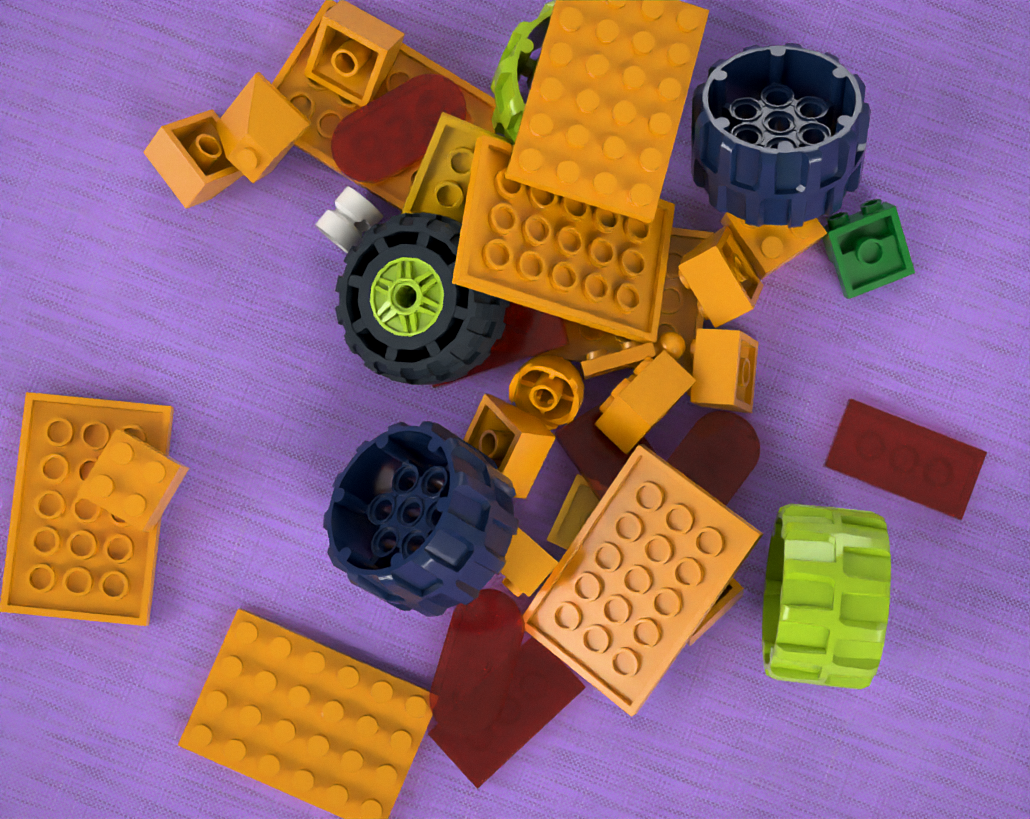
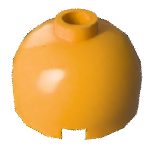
(548, 390)

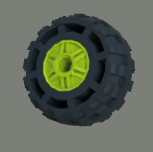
(406, 310)

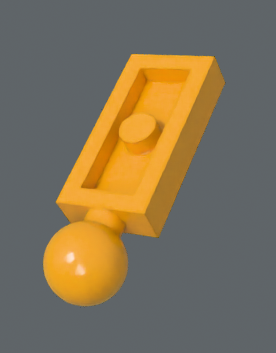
(632, 354)

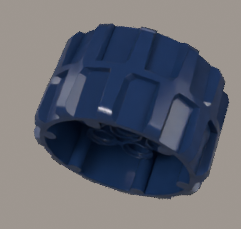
(779, 134)
(420, 519)

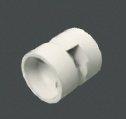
(349, 219)

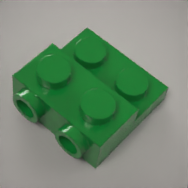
(867, 247)

